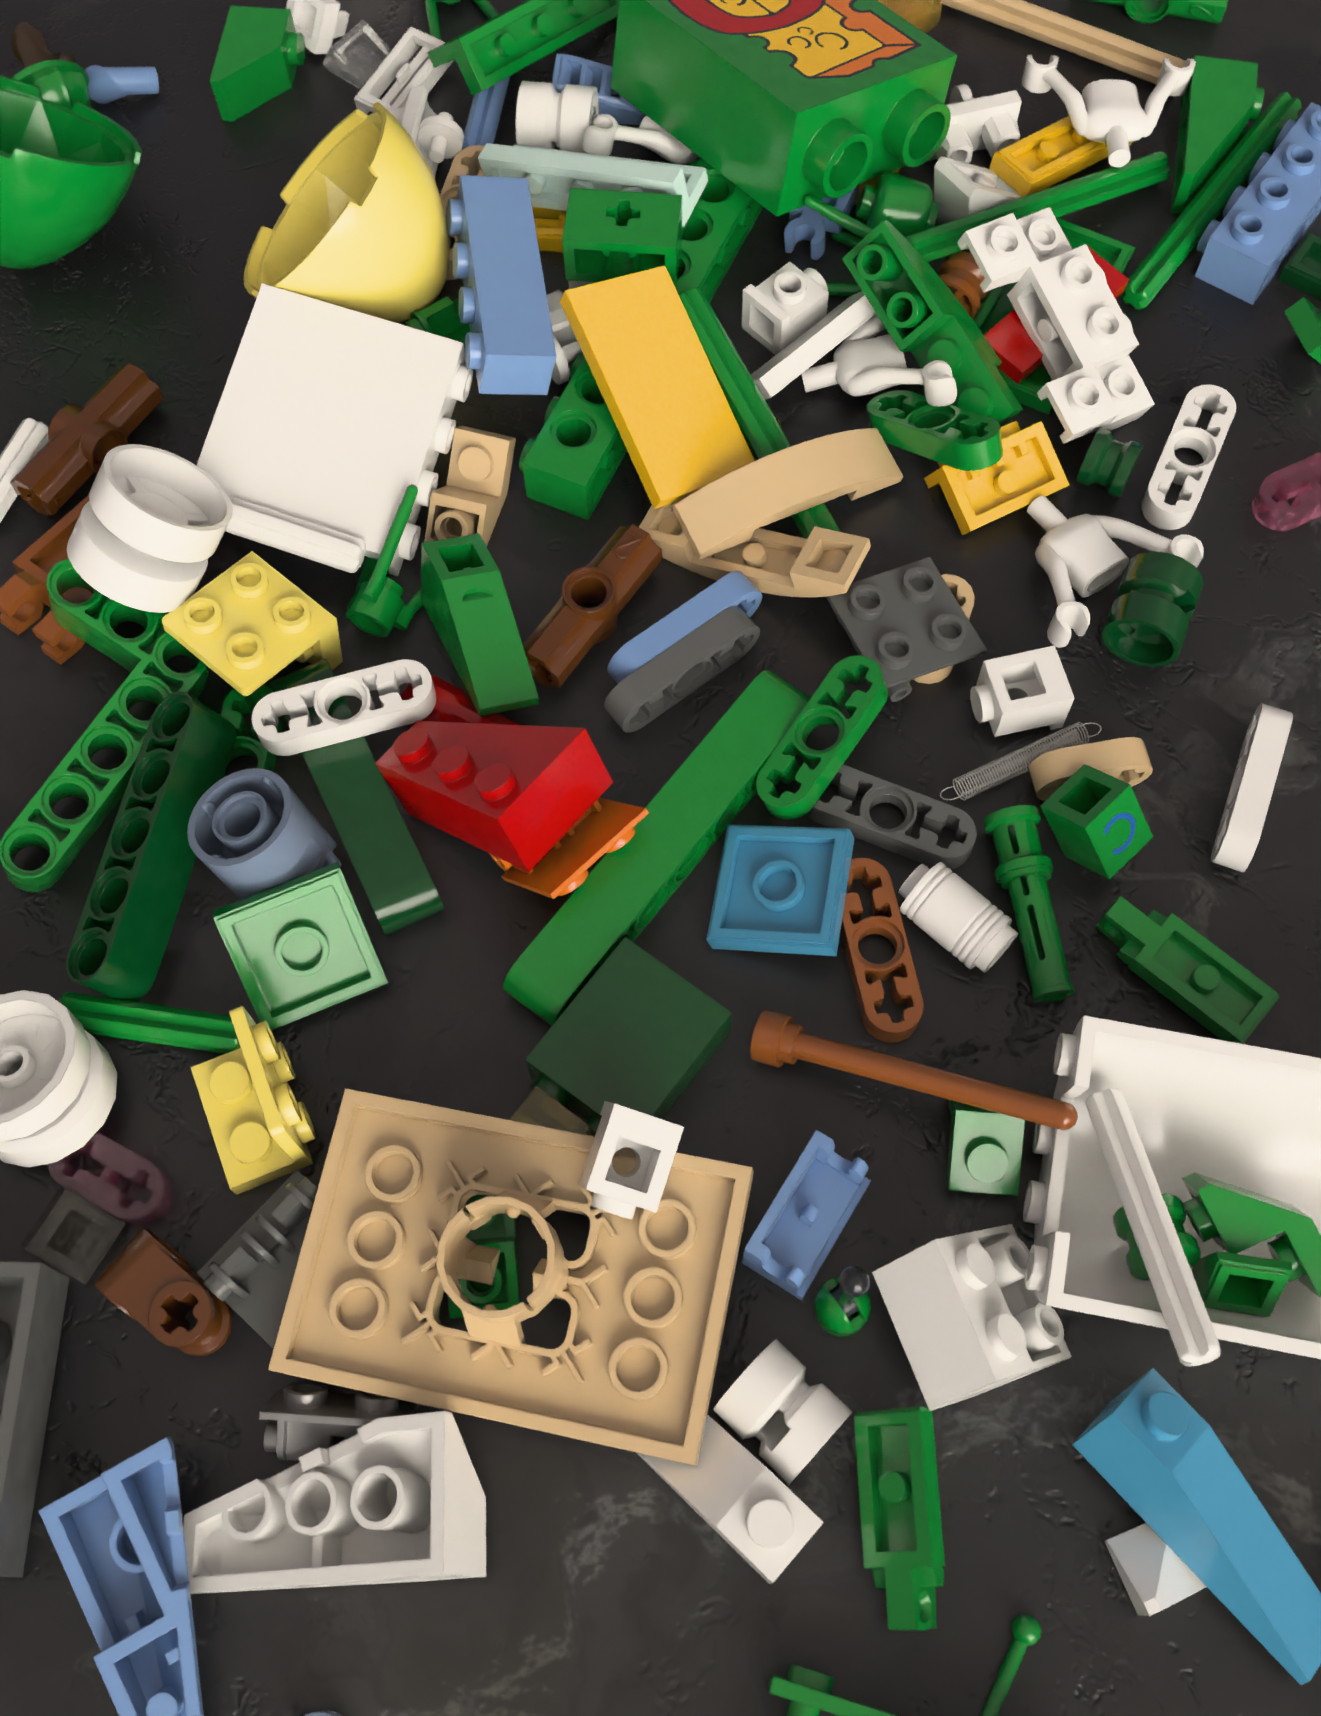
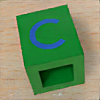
(1097, 821)

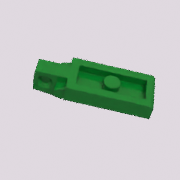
(1189, 970)
(901, 1512)

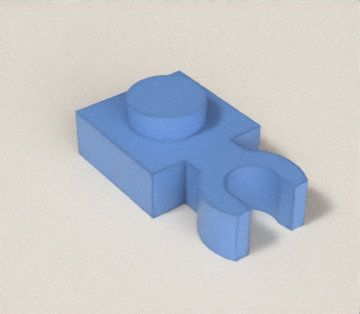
(811, 225)

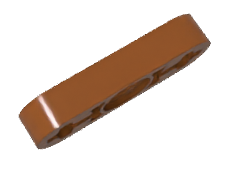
(904, 989)

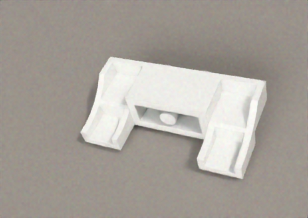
(1068, 317)

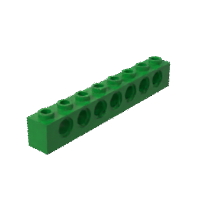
(579, 439)

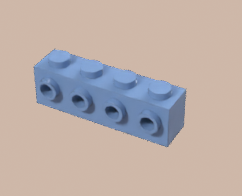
(1268, 215)
(502, 287)

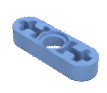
(728, 591)

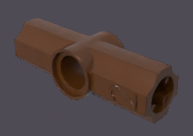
(83, 437)
(608, 580)

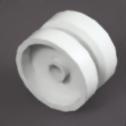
(52, 1080)

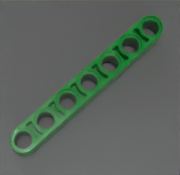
(667, 845)

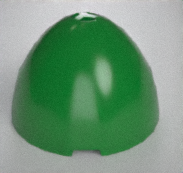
(57, 174)

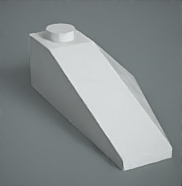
(364, 1512)

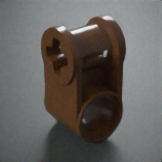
(159, 1289)

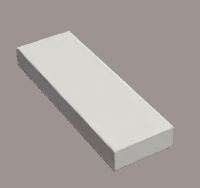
(813, 344)

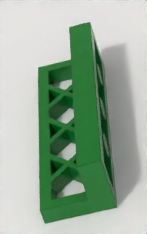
(520, 38)

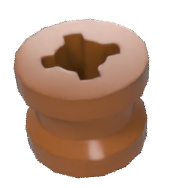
(964, 280)

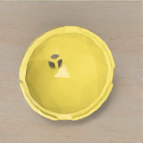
(358, 224)

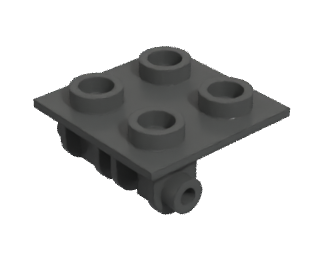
(906, 624)
(260, 1259)

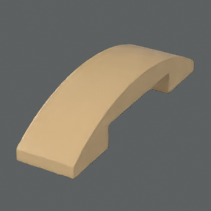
(784, 485)
(770, 559)

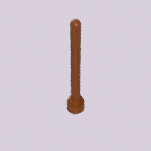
(780, 1040)

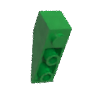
(476, 623)

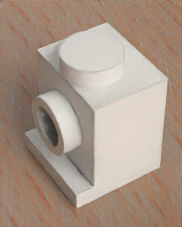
(784, 306)
(1022, 692)
(654, 1146)

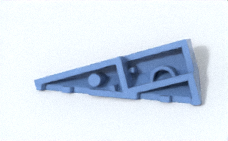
(131, 1577)

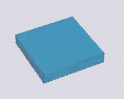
(781, 889)

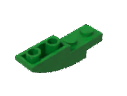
(929, 320)

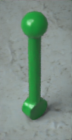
(1026, 1633)

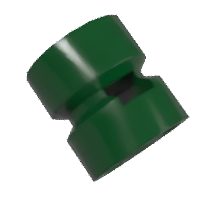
(1153, 609)

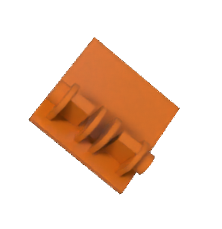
(564, 868)

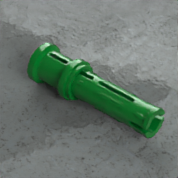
(1023, 870)

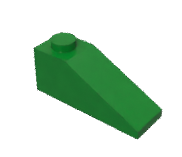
(1212, 121)

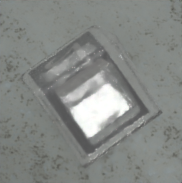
(357, 55)

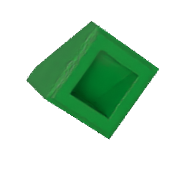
(1241, 1282)

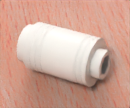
(956, 916)

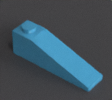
(1204, 1509)

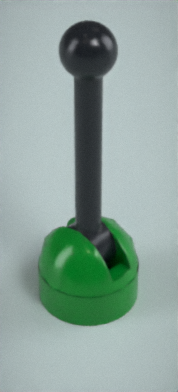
(852, 1296)

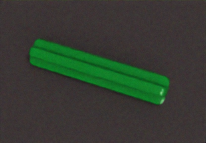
(152, 1022)

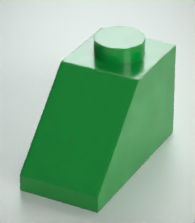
(255, 59)

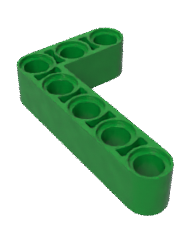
(112, 728)

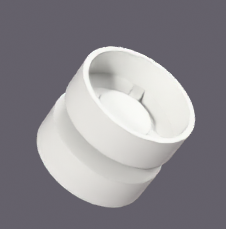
(148, 528)

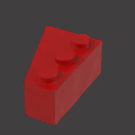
(497, 783)

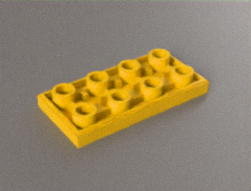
(656, 383)

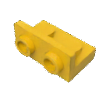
(1016, 480)

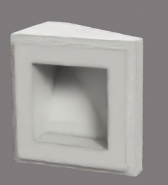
(1151, 1570)

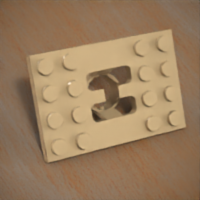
(393, 1240)

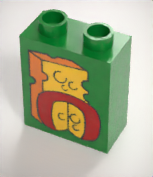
(786, 89)

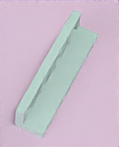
(556, 171)

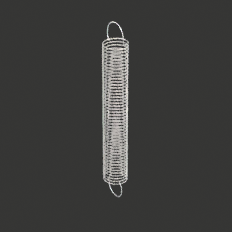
(1044, 750)

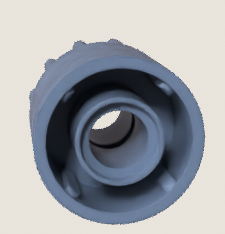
(257, 833)

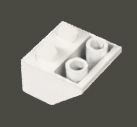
(969, 1315)

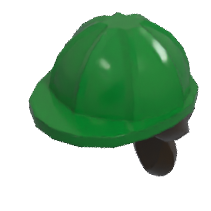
(56, 73)

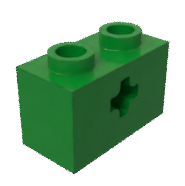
(620, 234)

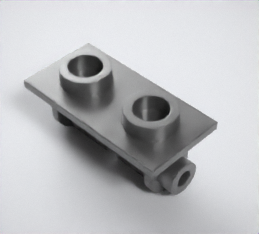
(312, 1417)

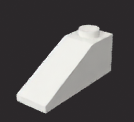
(741, 1501)

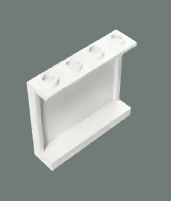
(336, 417)

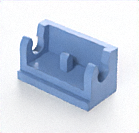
(806, 1216)

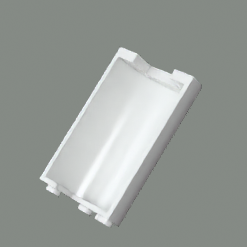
(1198, 1109)

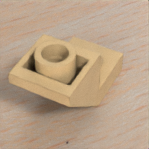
(474, 486)

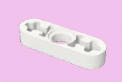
(1191, 477)
(322, 693)
(1252, 788)

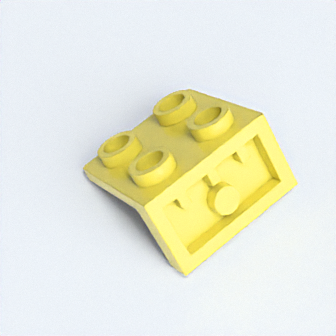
(253, 625)
(252, 1109)

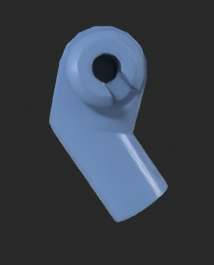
(113, 83)

